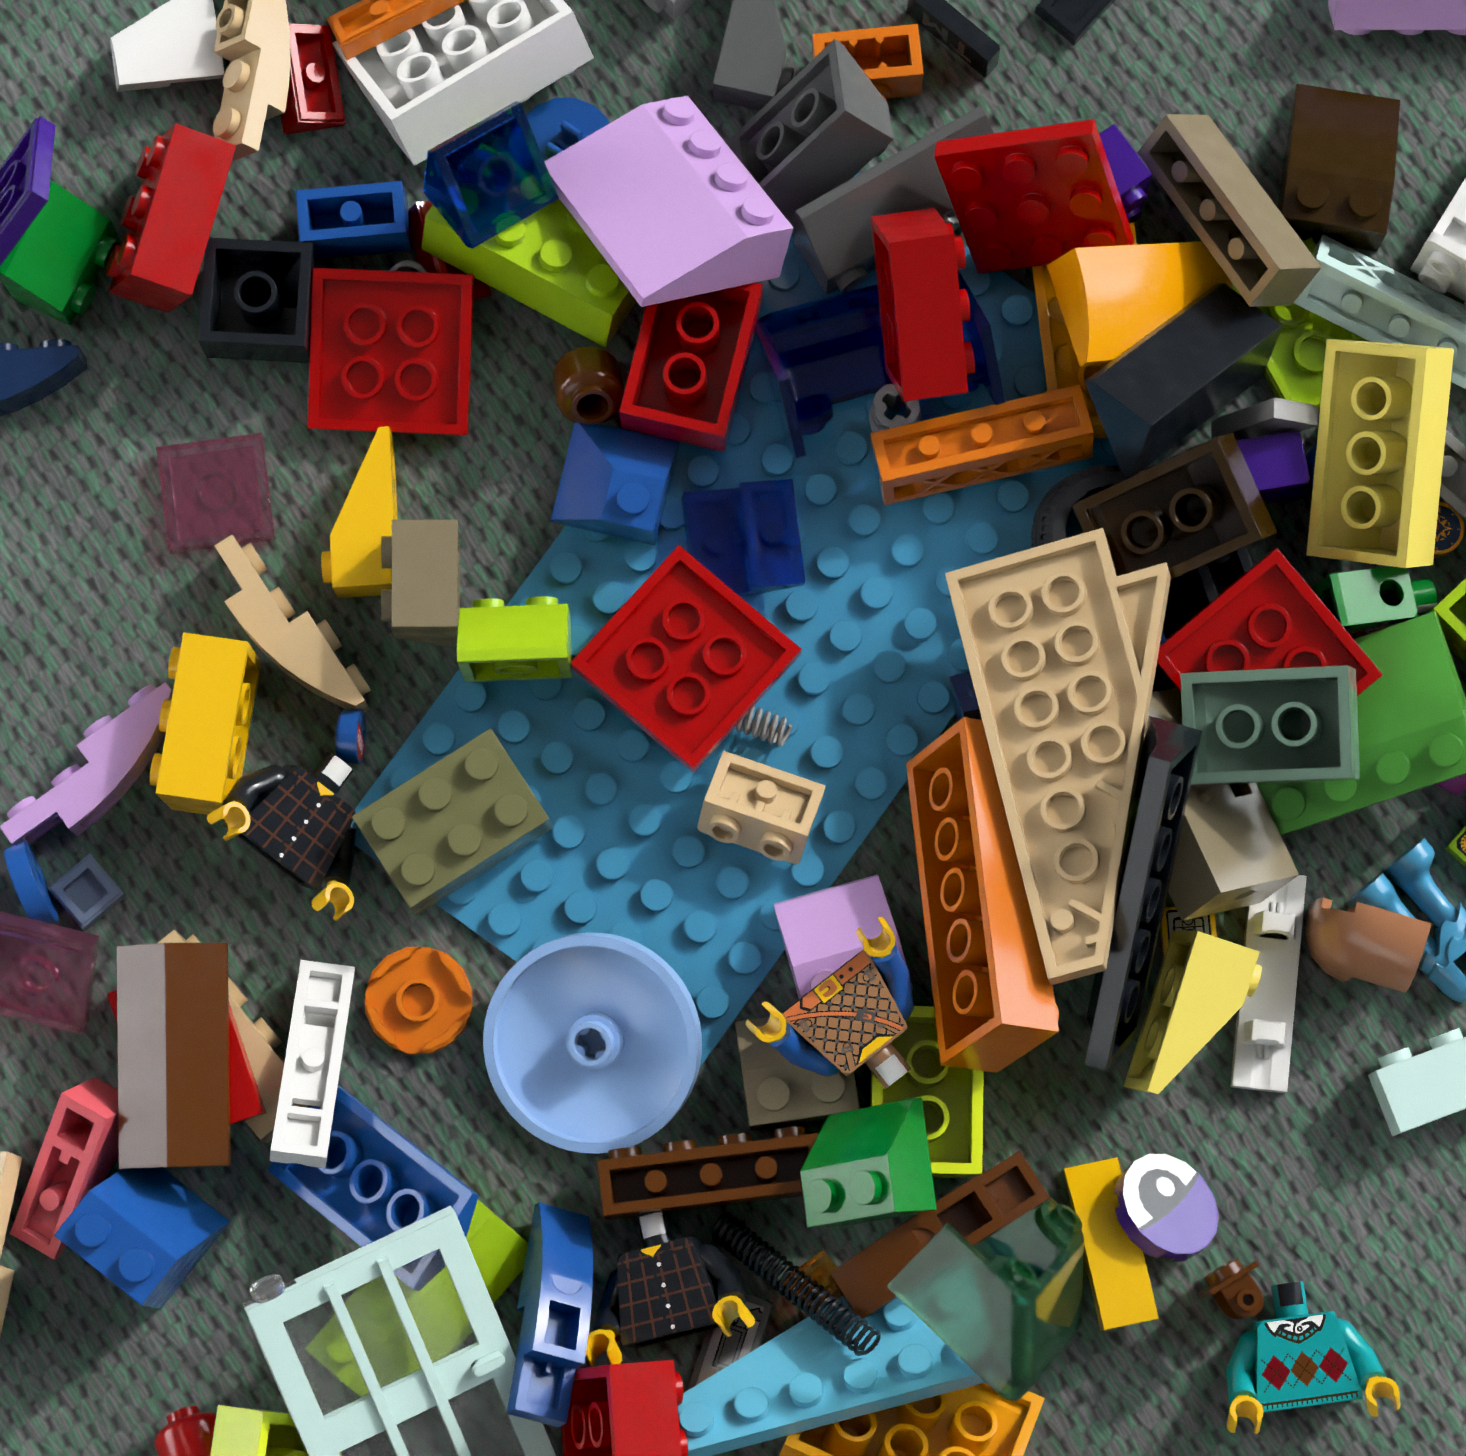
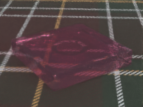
(215, 492)
(46, 972)

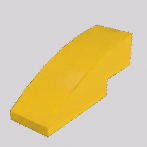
(1111, 1259)

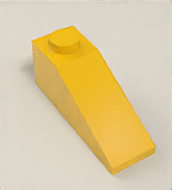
(365, 517)

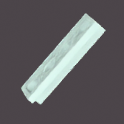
(1383, 304)

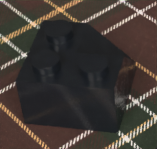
(256, 300)

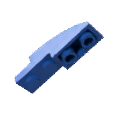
(555, 1316)

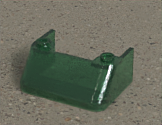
(1004, 1313)

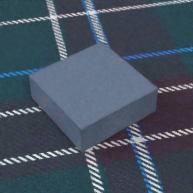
(87, 892)

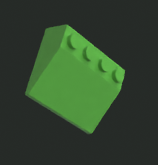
(1406, 730)

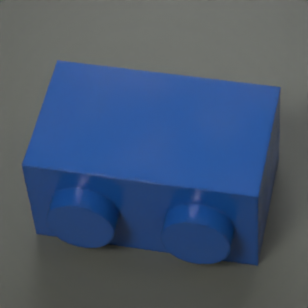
(354, 219)

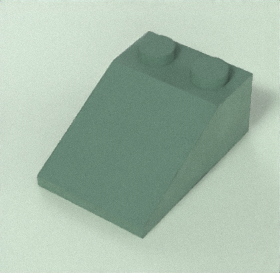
(1273, 724)

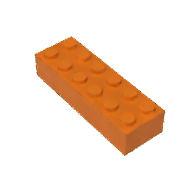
(976, 913)

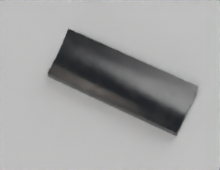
(1149, 859)

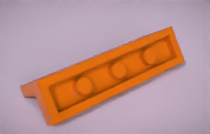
(983, 444)

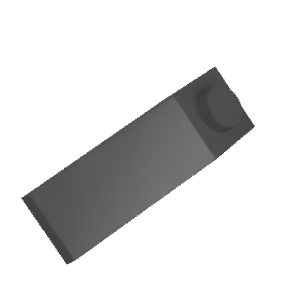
(751, 56)

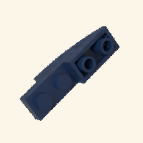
(36, 372)

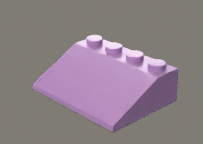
(670, 204)

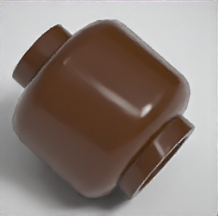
(588, 385)

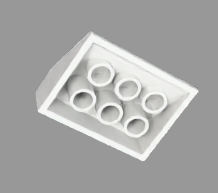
(466, 67)

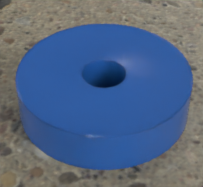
(30, 883)

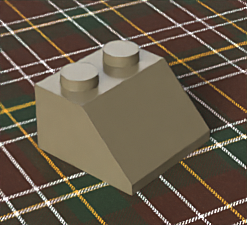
(424, 581)
(784, 1092)

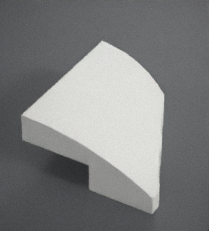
(168, 47)

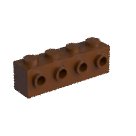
(704, 1176)

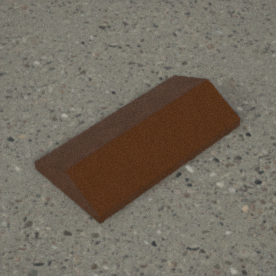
(173, 1055)

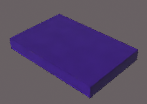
(25, 183)

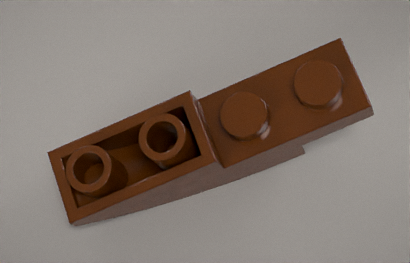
(973, 1209)

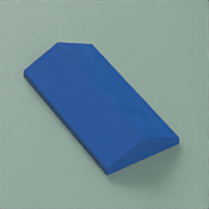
(374, 1178)

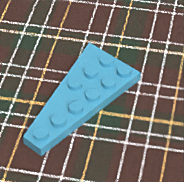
(815, 1381)

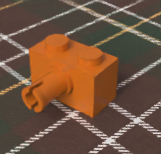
(885, 54)

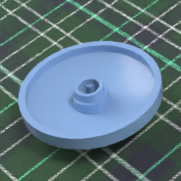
(592, 1042)

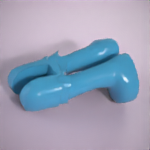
(1448, 942)

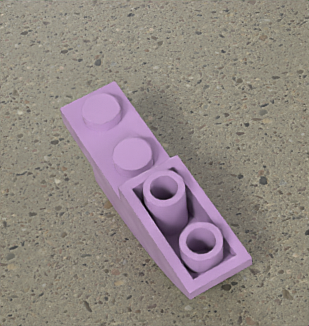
(116, 758)

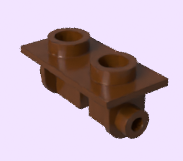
(1234, 1289)

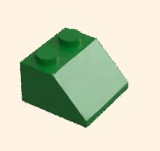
(60, 257)
(869, 1166)

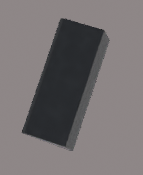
(1181, 375)

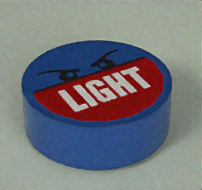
(351, 736)

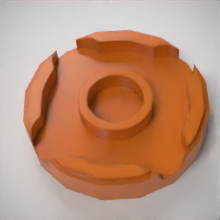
(431, 1016)

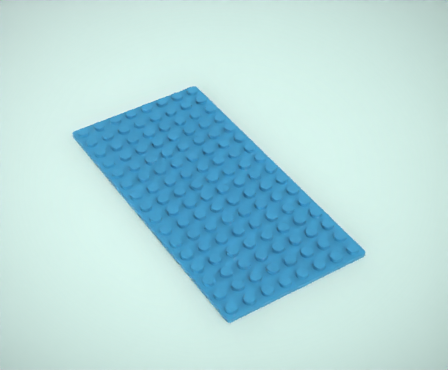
(859, 696)

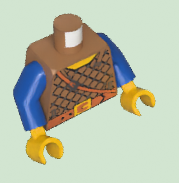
(849, 1015)

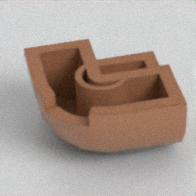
(1366, 943)

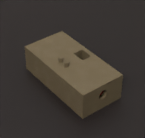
(1227, 841)

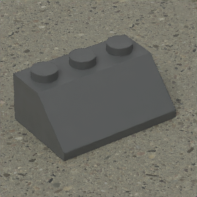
(815, 131)

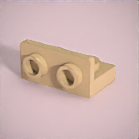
(760, 808)

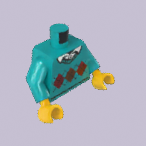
(1302, 1362)

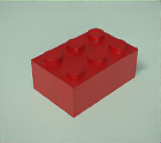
(169, 218)
(922, 304)
(692, 366)
(625, 1411)

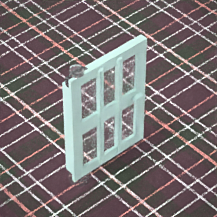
(394, 1351)

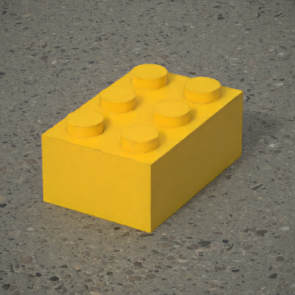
(205, 722)

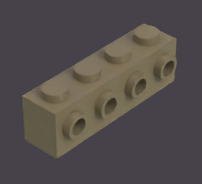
(1229, 210)

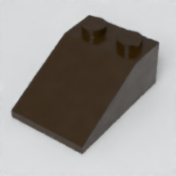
(1340, 166)
(1181, 511)

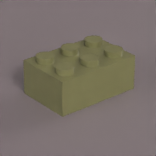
(453, 822)

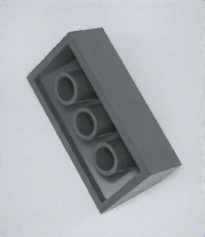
(837, 228)

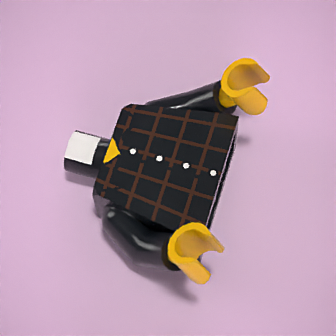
(298, 825)
(666, 1292)

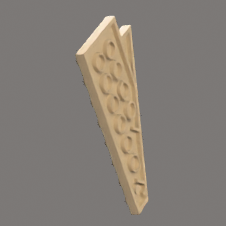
(1065, 699)

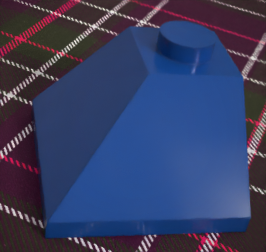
(615, 482)

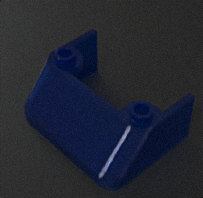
(836, 354)

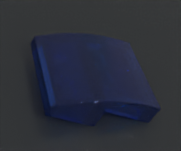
(747, 535)

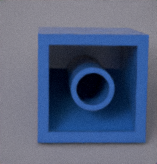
(143, 1232)

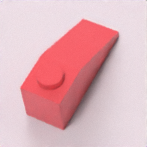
(72, 1161)

